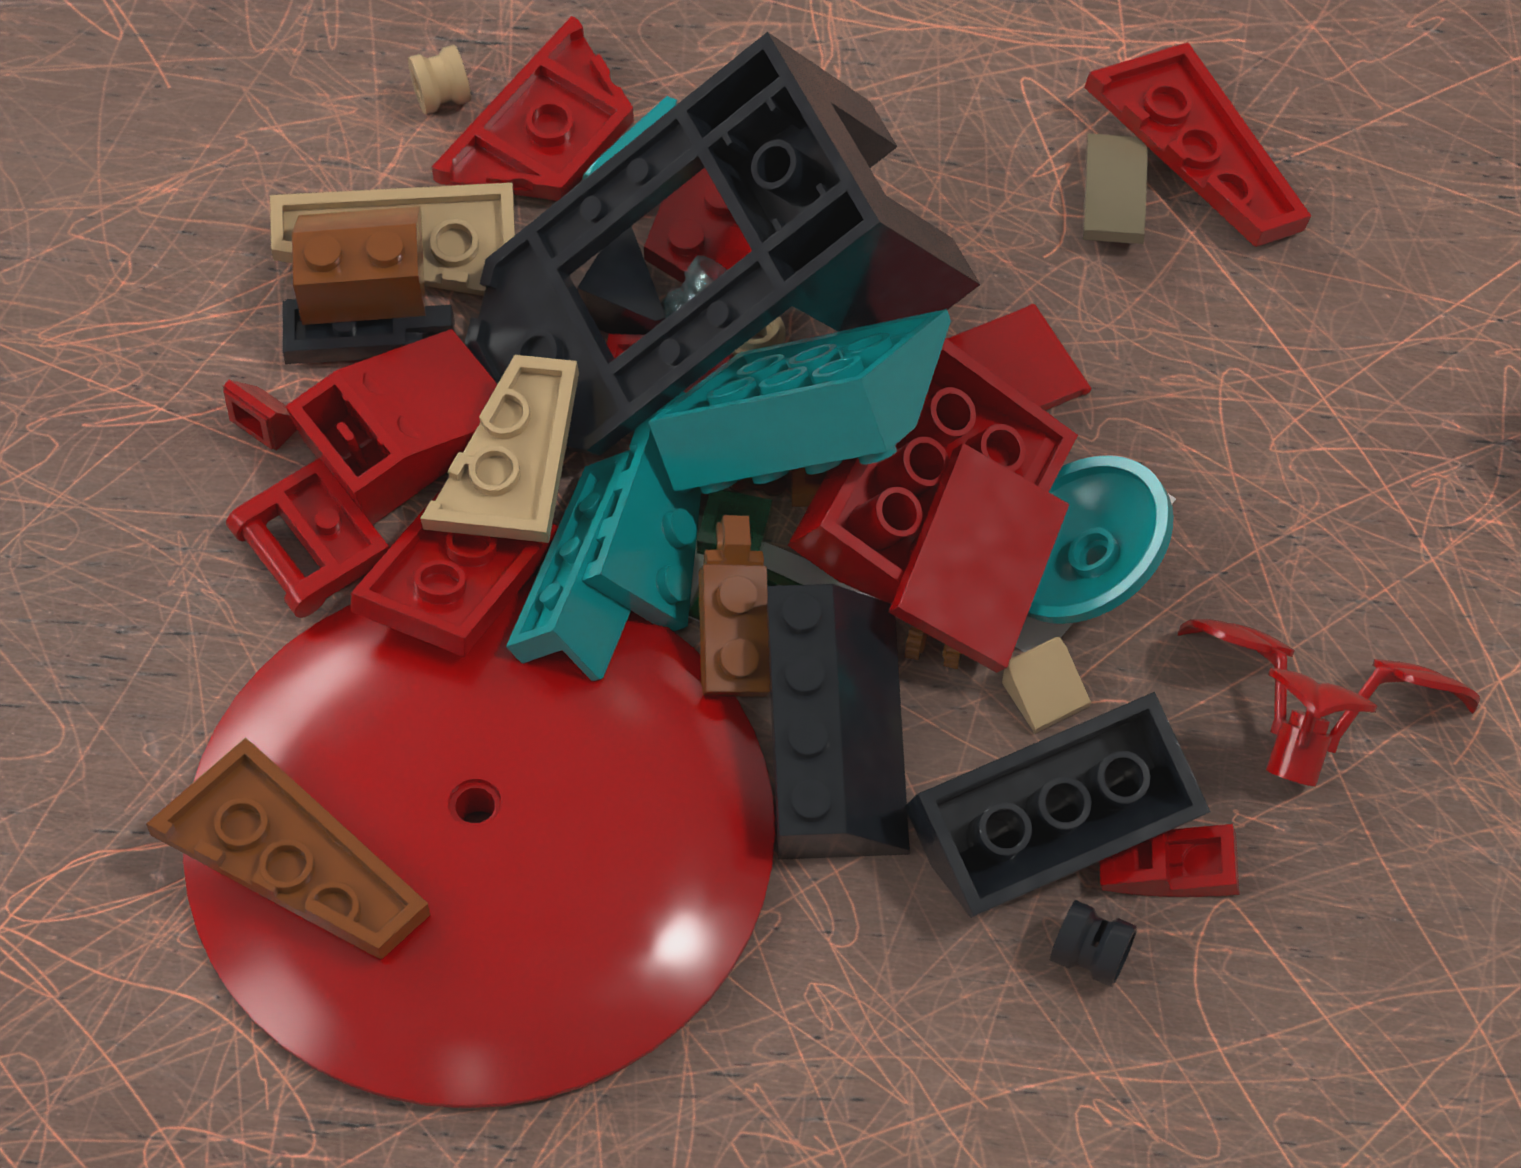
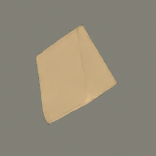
(1045, 684)

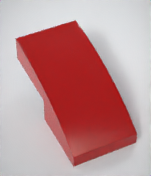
(1177, 865)

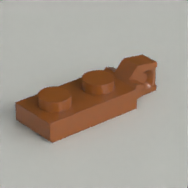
(734, 614)

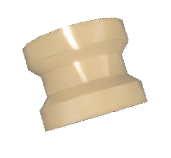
(439, 79)

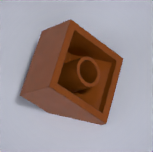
(359, 265)

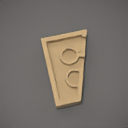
(515, 458)

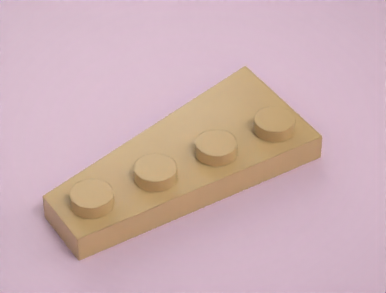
(458, 225)

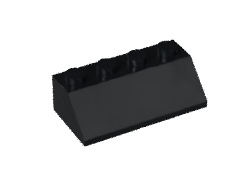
(835, 724)
(1057, 806)

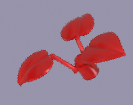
(1304, 739)

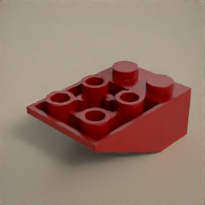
(394, 419)

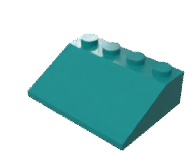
(802, 405)

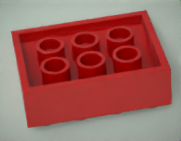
(873, 513)

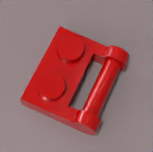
(324, 523)

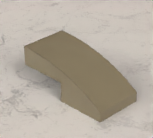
(1115, 189)

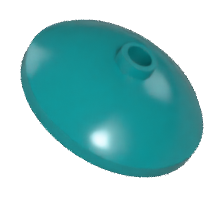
(1108, 539)

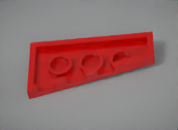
(1200, 135)

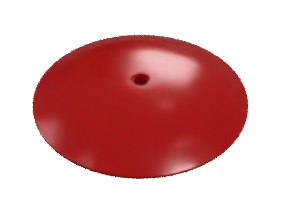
(561, 926)

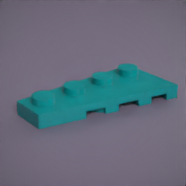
(649, 538)

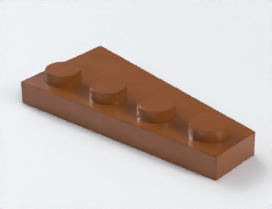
(284, 845)

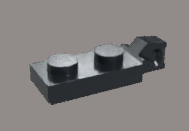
(356, 338)

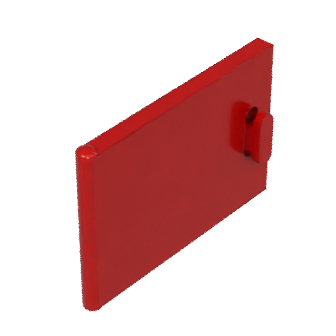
(1026, 356)

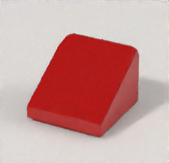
(258, 413)

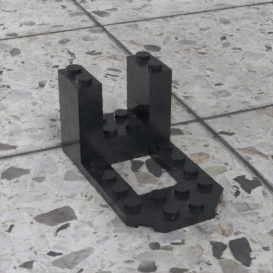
(797, 177)

